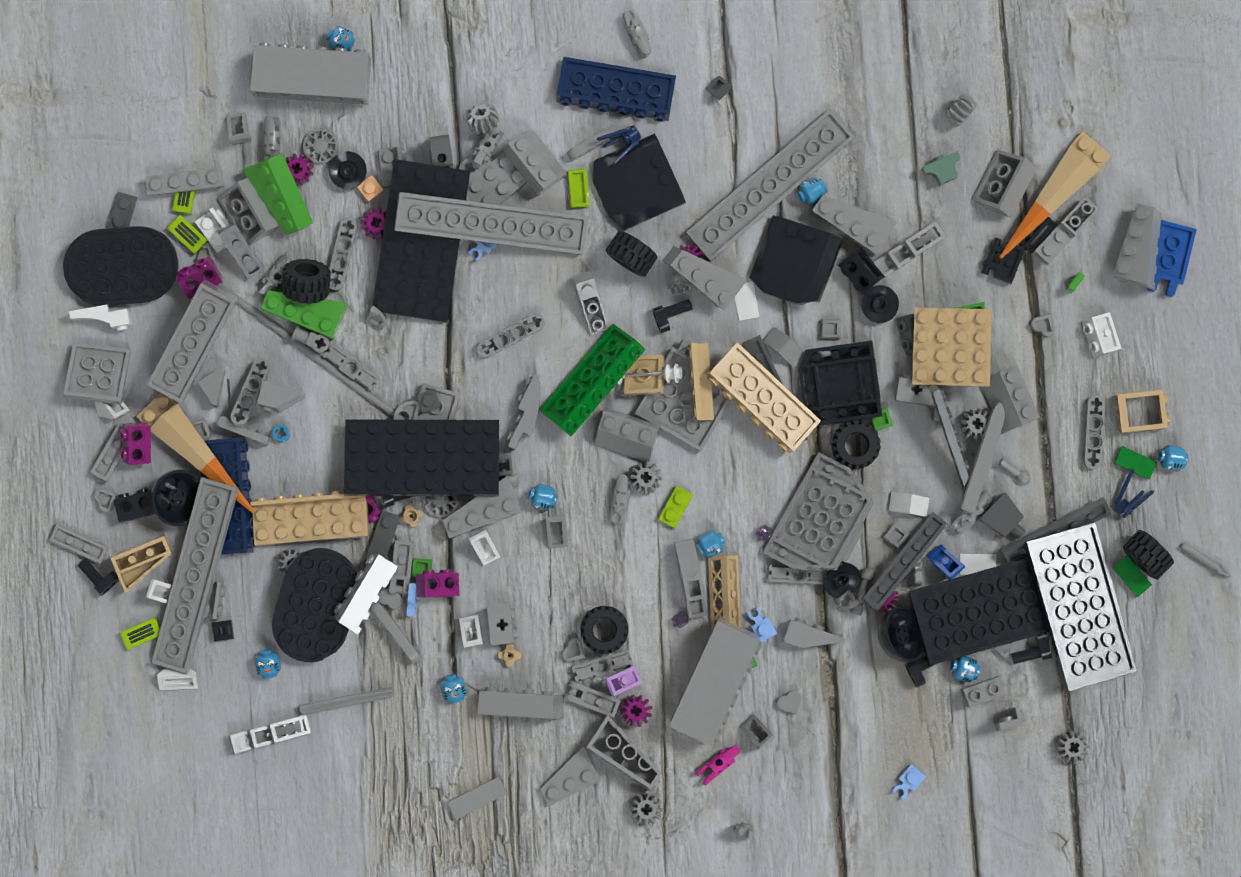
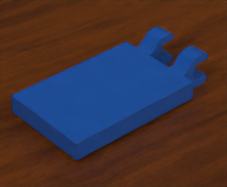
(1173, 255)

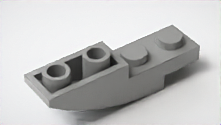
(1066, 231)
(529, 404)
(691, 578)

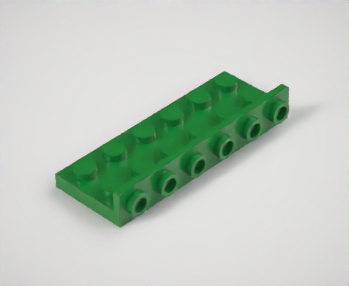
(592, 379)

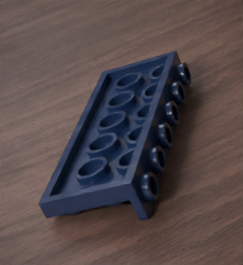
(615, 89)
(233, 458)

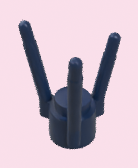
(629, 136)
(1125, 507)

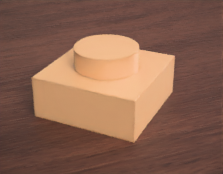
(370, 188)

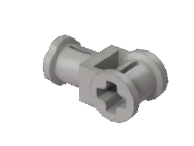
(310, 339)

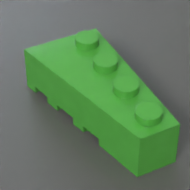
(279, 192)
(318, 317)

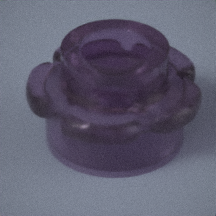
(763, 532)
(680, 619)

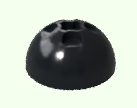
(178, 508)
(900, 635)

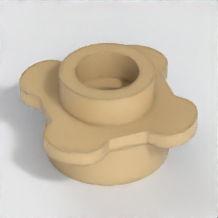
(406, 516)
(509, 650)

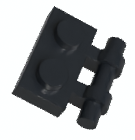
(1007, 265)

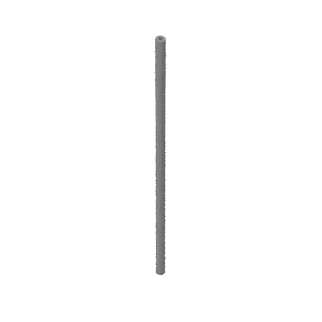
(313, 355)

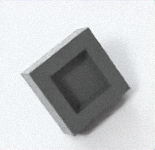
(719, 87)
(428, 401)

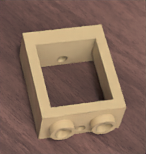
(1122, 417)

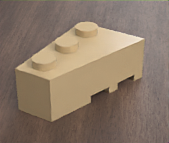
(139, 560)

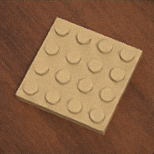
(952, 347)

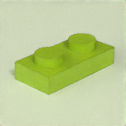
(675, 507)

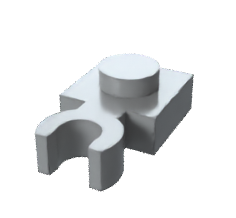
(744, 830)

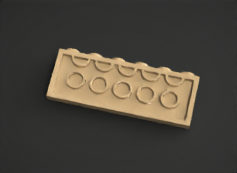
(763, 398)
(309, 518)

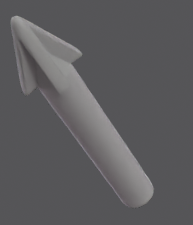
(1220, 569)

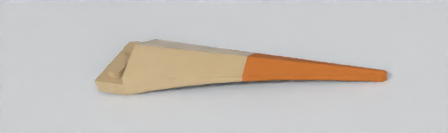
(1076, 167)
(178, 432)

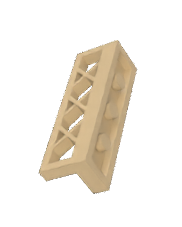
(700, 386)
(728, 594)

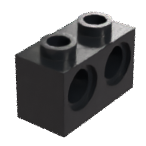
(865, 267)
(136, 510)

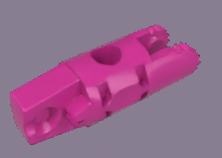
(725, 756)

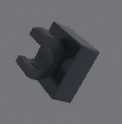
(223, 630)

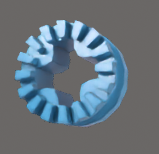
(283, 438)

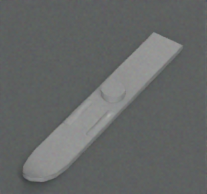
(983, 459)

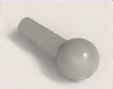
(1022, 477)

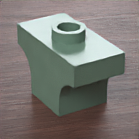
(942, 168)

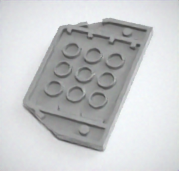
(820, 518)

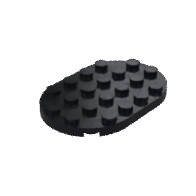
(121, 265)
(306, 605)

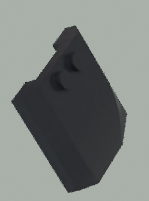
(638, 185)
(795, 261)
(841, 382)

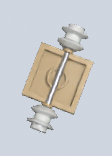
(648, 375)

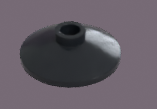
(343, 161)
(888, 307)
(848, 581)

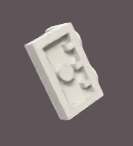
(210, 225)
(1101, 334)

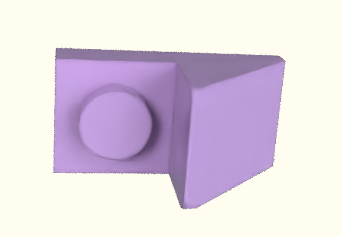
(623, 681)

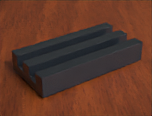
(1048, 220)

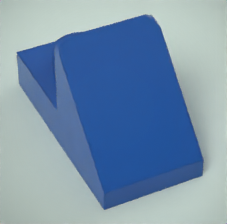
(945, 562)

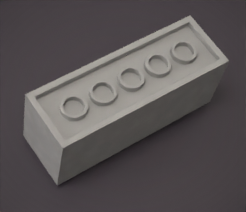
(311, 74)
(192, 341)
(716, 681)

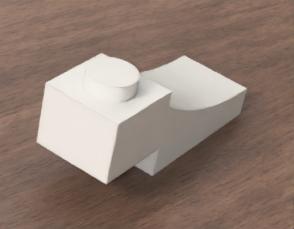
(117, 319)

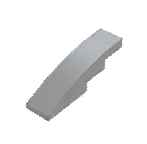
(910, 249)
(269, 734)

